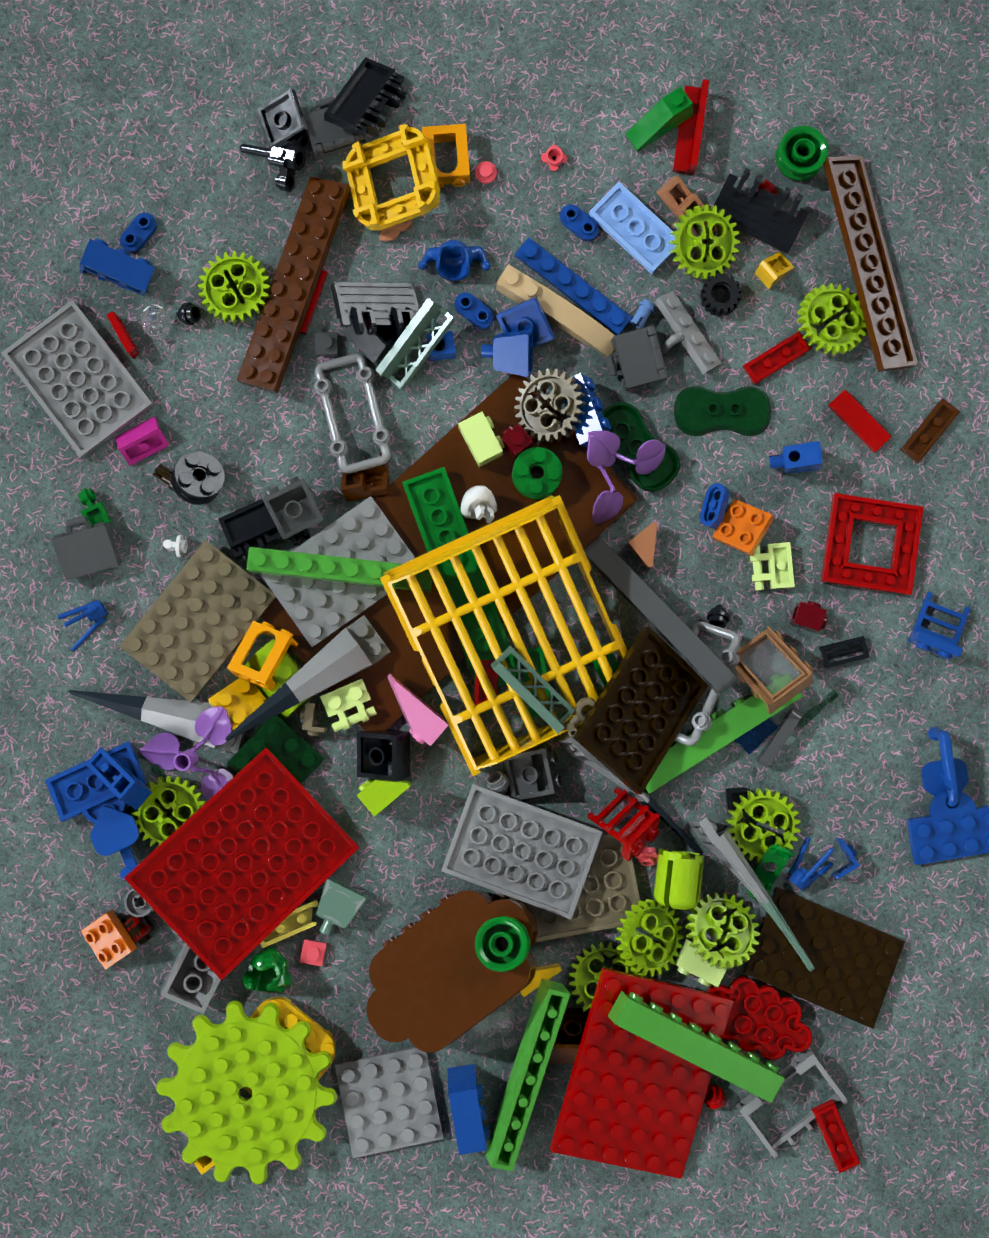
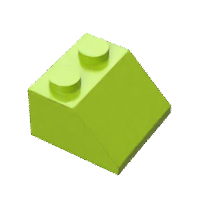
(380, 793)

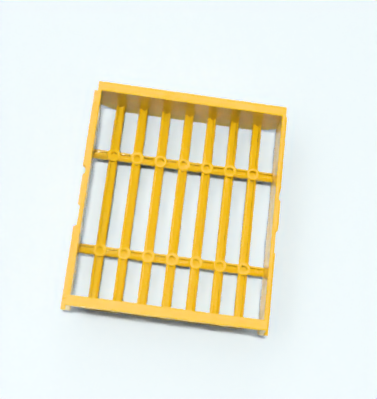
(473, 541)

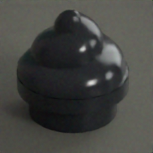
(188, 313)
(718, 616)

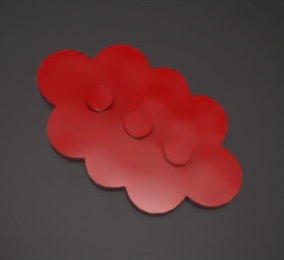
(763, 1019)

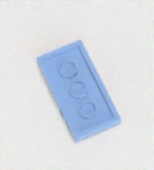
(634, 227)

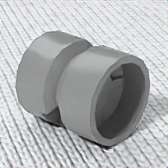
(136, 904)

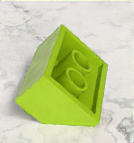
(283, 673)

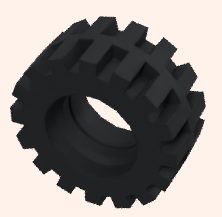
(725, 282)

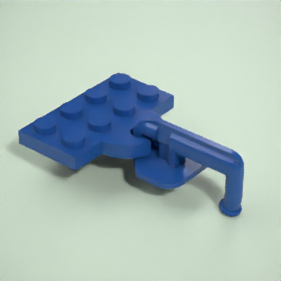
(82, 792)
(951, 830)

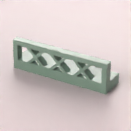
(412, 337)
(526, 695)

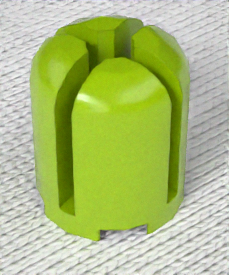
(678, 879)

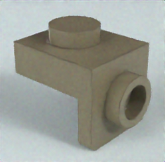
(308, 715)

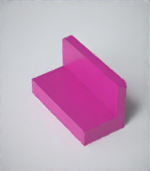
(141, 441)

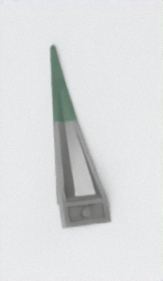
(728, 852)

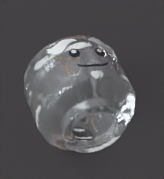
(155, 321)

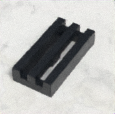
(825, 656)

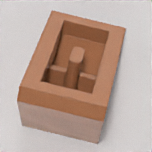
(644, 545)

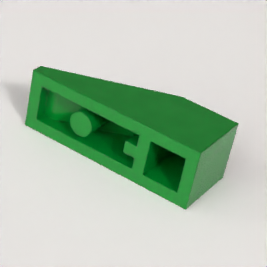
(661, 119)

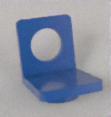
(850, 854)

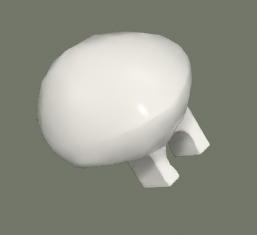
(479, 503)

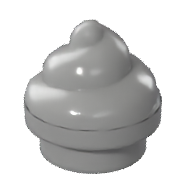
(498, 782)

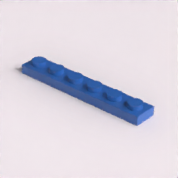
(573, 286)

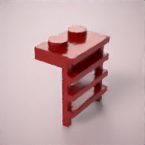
(637, 831)

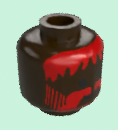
(138, 928)

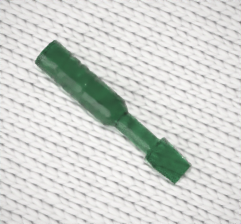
(814, 711)

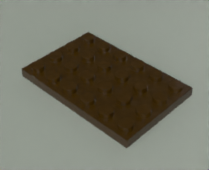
(641, 710)
(848, 957)

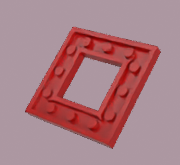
(839, 571)

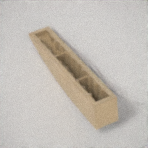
(557, 310)

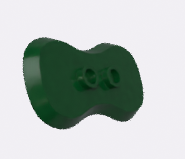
(705, 411)
(631, 429)

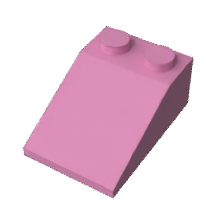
(423, 720)

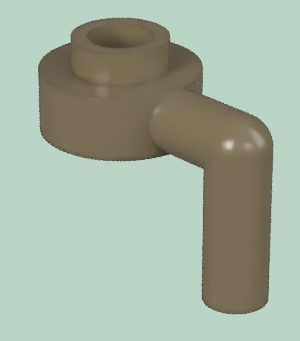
(580, 715)

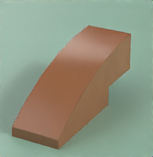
(679, 199)

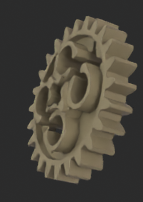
(563, 389)

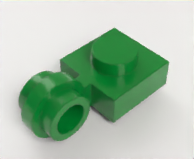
(95, 512)

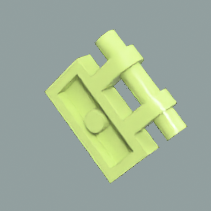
(779, 566)
(346, 698)

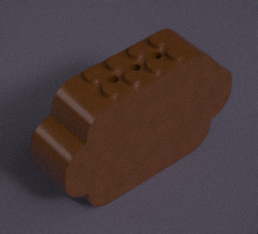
(432, 979)

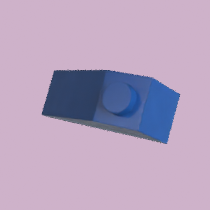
(118, 779)

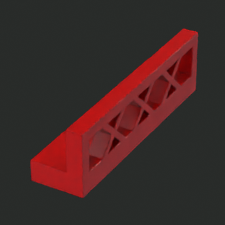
(691, 131)

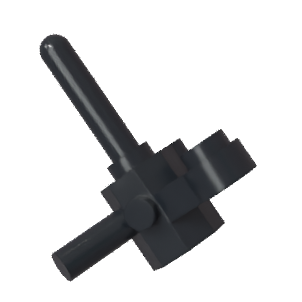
(286, 156)

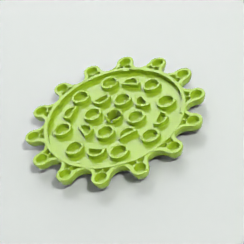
(282, 1083)

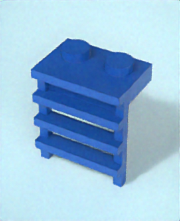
(935, 642)

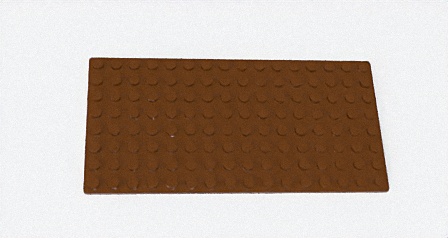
(578, 489)

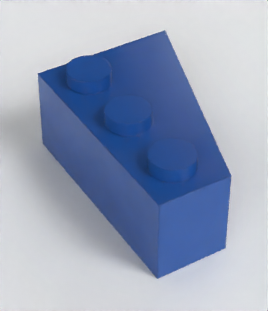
(116, 266)
(467, 1109)

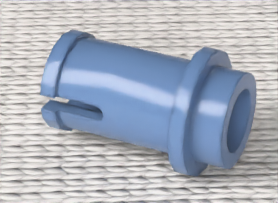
(643, 312)

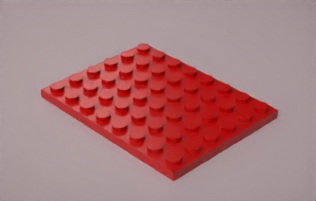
(242, 863)
(628, 1096)

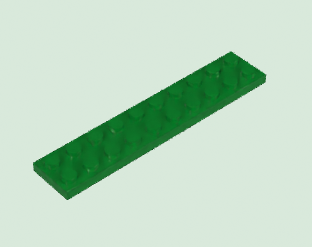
(440, 523)

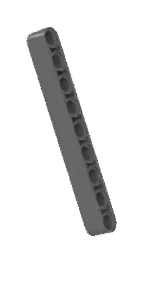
(660, 616)

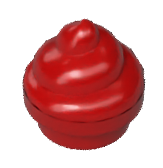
(768, 186)
(715, 1097)

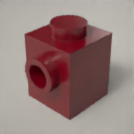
(516, 440)
(809, 616)

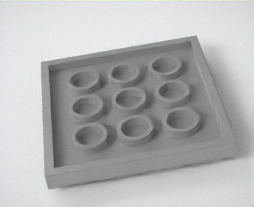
(389, 1101)

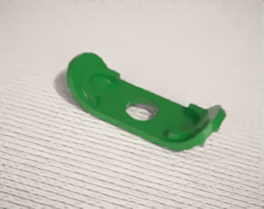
(777, 855)

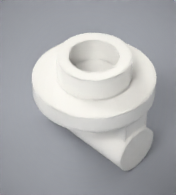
(179, 546)

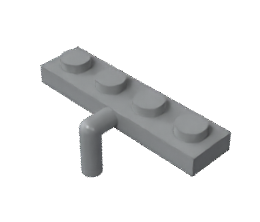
(687, 333)

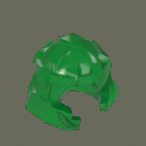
(267, 972)

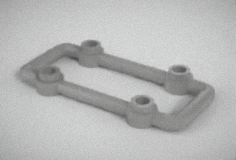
(381, 436)
(702, 721)

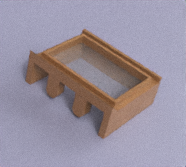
(772, 669)

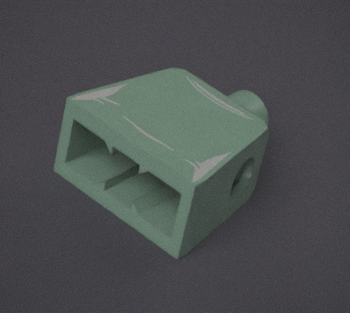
(338, 905)

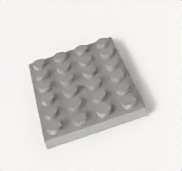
(77, 379)
(326, 606)
(522, 851)

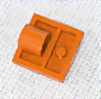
(743, 527)
(108, 939)

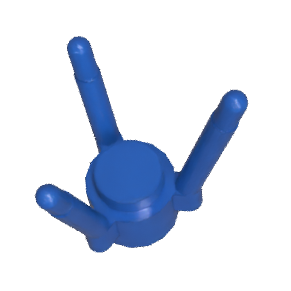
(93, 611)
(804, 878)

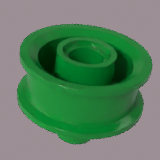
(797, 166)
(545, 461)
(487, 948)

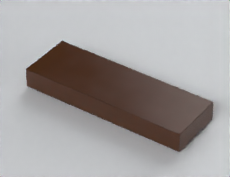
(929, 430)

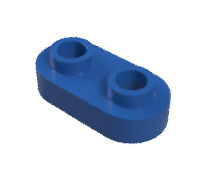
(578, 222)
(140, 233)
(473, 310)
(714, 506)

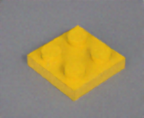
(239, 700)

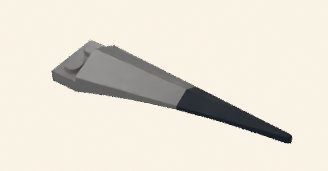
(341, 658)
(168, 714)
(580, 753)

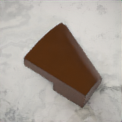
(366, 483)

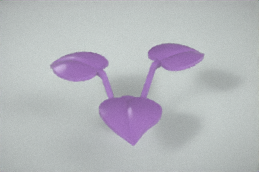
(602, 453)
(164, 749)

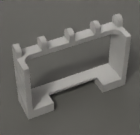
(753, 1102)

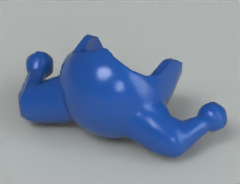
(454, 259)

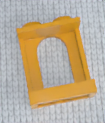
(451, 133)
(264, 677)

